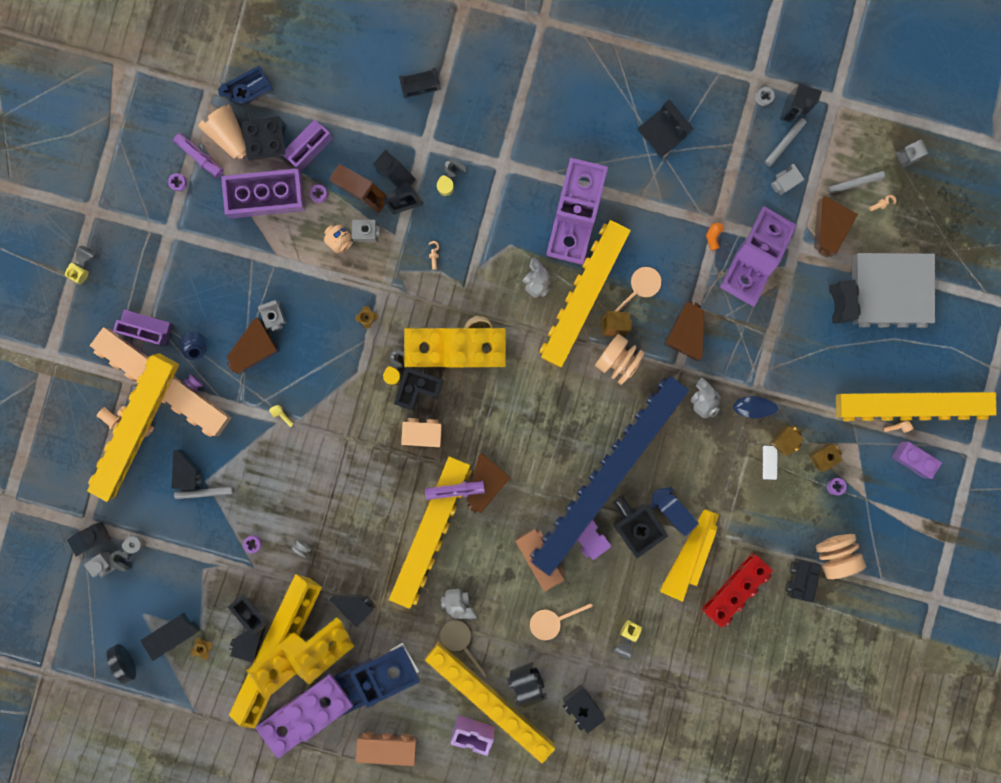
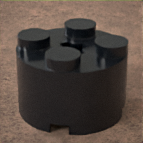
(527, 685)

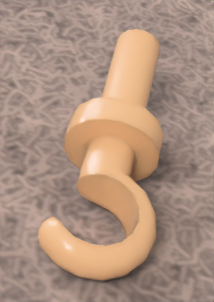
(883, 203)
(434, 255)

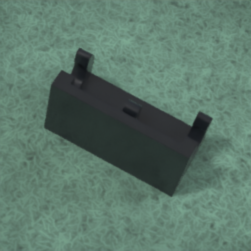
(420, 83)

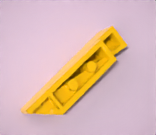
(692, 557)

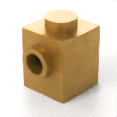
(616, 322)
(787, 440)
(826, 457)

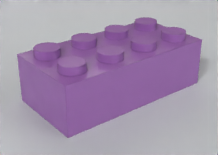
(263, 193)

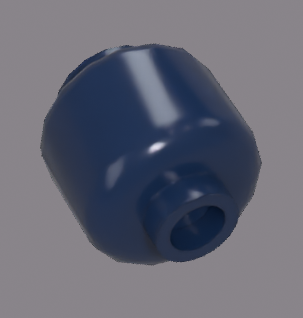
(193, 345)

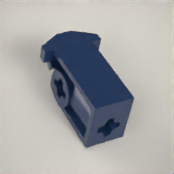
(252, 82)
(673, 510)

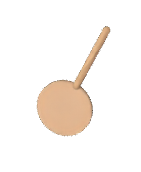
(644, 283)
(546, 624)

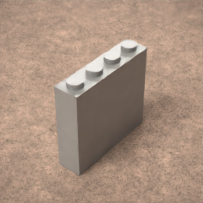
(895, 289)

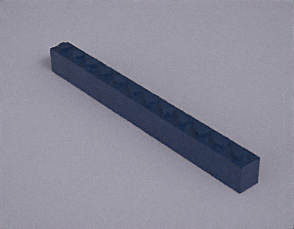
(609, 475)

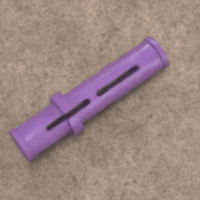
(205, 161)
(455, 490)

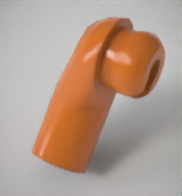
(712, 234)

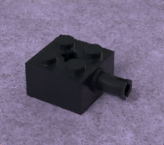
(632, 518)

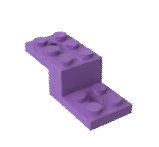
(576, 211)
(758, 256)
(304, 716)

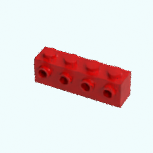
(737, 590)

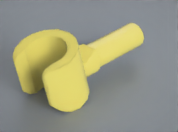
(276, 411)

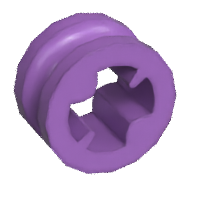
(171, 182)
(323, 198)
(193, 383)
(840, 482)
(246, 545)

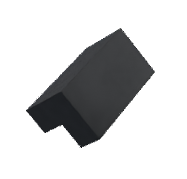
(800, 101)
(169, 636)

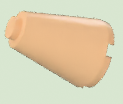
(225, 131)

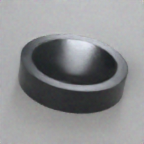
(121, 664)

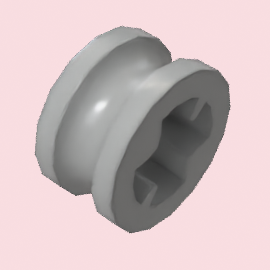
(764, 90)
(301, 548)

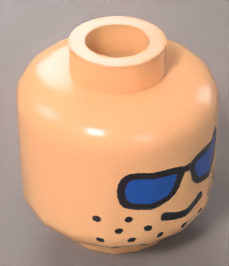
(338, 238)

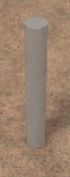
(785, 142)
(856, 182)
(203, 492)

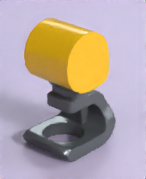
(392, 374)

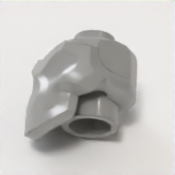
(537, 279)
(705, 400)
(458, 604)

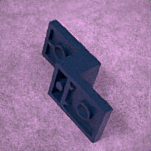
(371, 682)

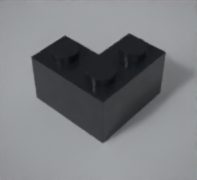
(415, 383)

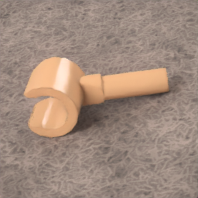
(905, 425)

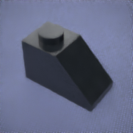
(393, 169)
(185, 472)
(88, 538)
(353, 607)
(247, 615)
(245, 646)

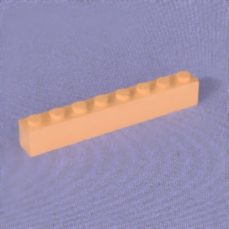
(179, 395)

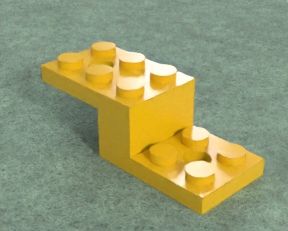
(455, 347)
(300, 658)

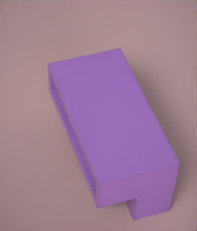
(307, 145)
(143, 328)

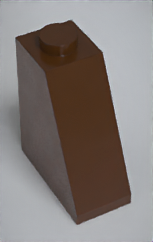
(358, 188)
(832, 226)
(687, 331)
(252, 348)
(493, 479)

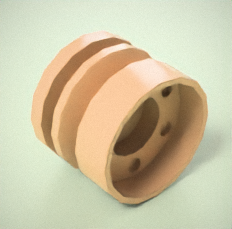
(619, 359)
(841, 559)

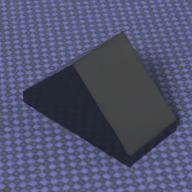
(402, 199)

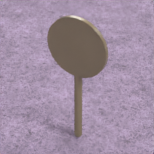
(456, 637)

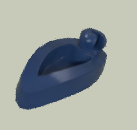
(754, 407)

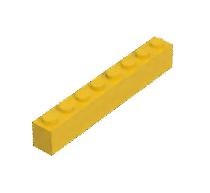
(585, 293)
(916, 404)
(132, 427)
(428, 536)
(289, 619)
(490, 702)

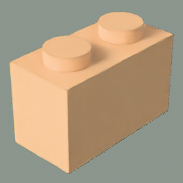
(421, 433)

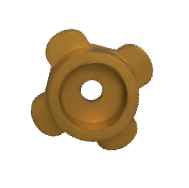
(366, 312)
(207, 646)

